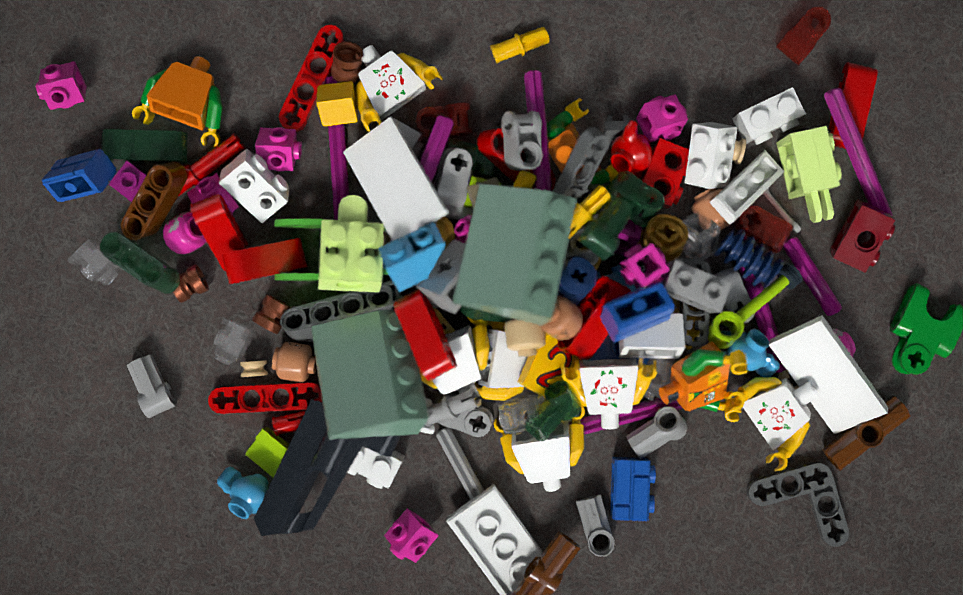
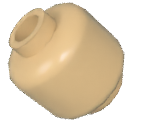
(524, 337)

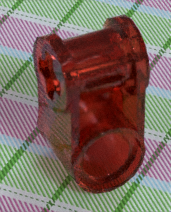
(803, 37)
(450, 111)
(766, 228)

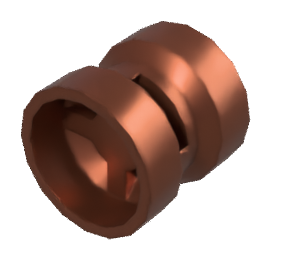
(346, 62)
(190, 284)
(271, 314)

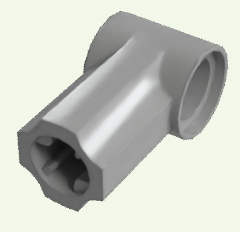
(153, 391)
(653, 433)
(595, 522)

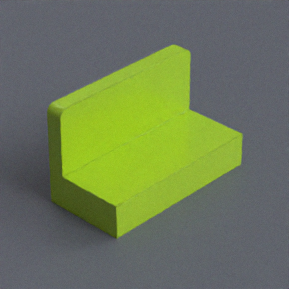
(268, 450)

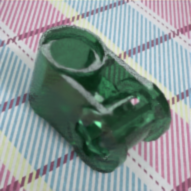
(638, 195)

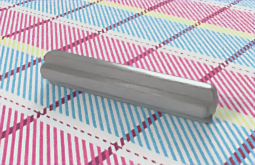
(459, 462)

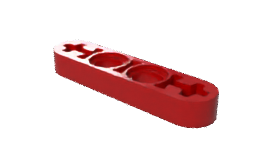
(308, 77)
(266, 395)

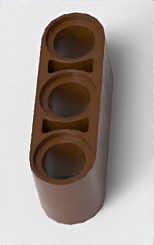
(165, 195)

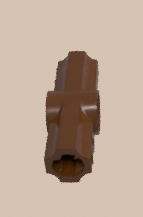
(850, 443)
(546, 572)

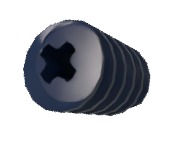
(749, 257)
(576, 279)

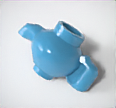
(754, 346)
(244, 491)

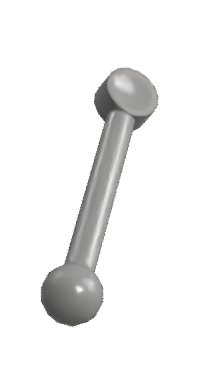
(773, 201)

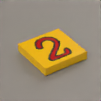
(545, 367)

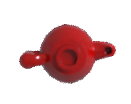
(631, 151)

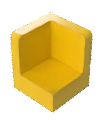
(337, 103)

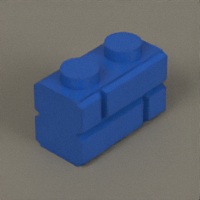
(79, 175)
(637, 311)
(631, 489)

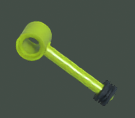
(787, 277)

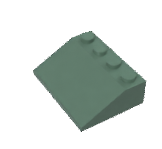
(515, 252)
(368, 377)

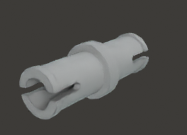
(451, 406)

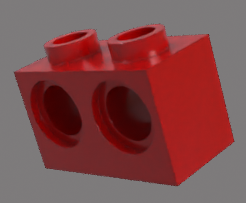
(660, 172)

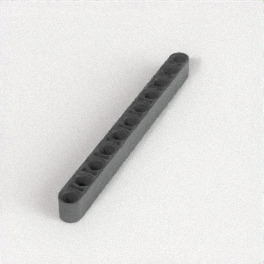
(341, 305)

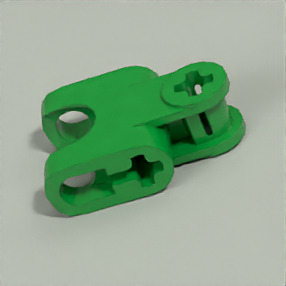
(921, 333)

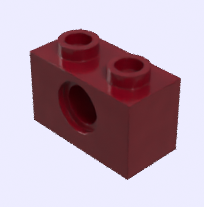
(862, 218)

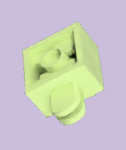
(810, 169)
(351, 249)

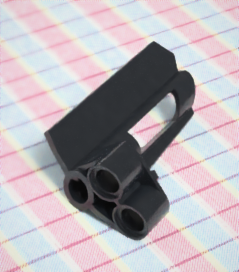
(304, 459)

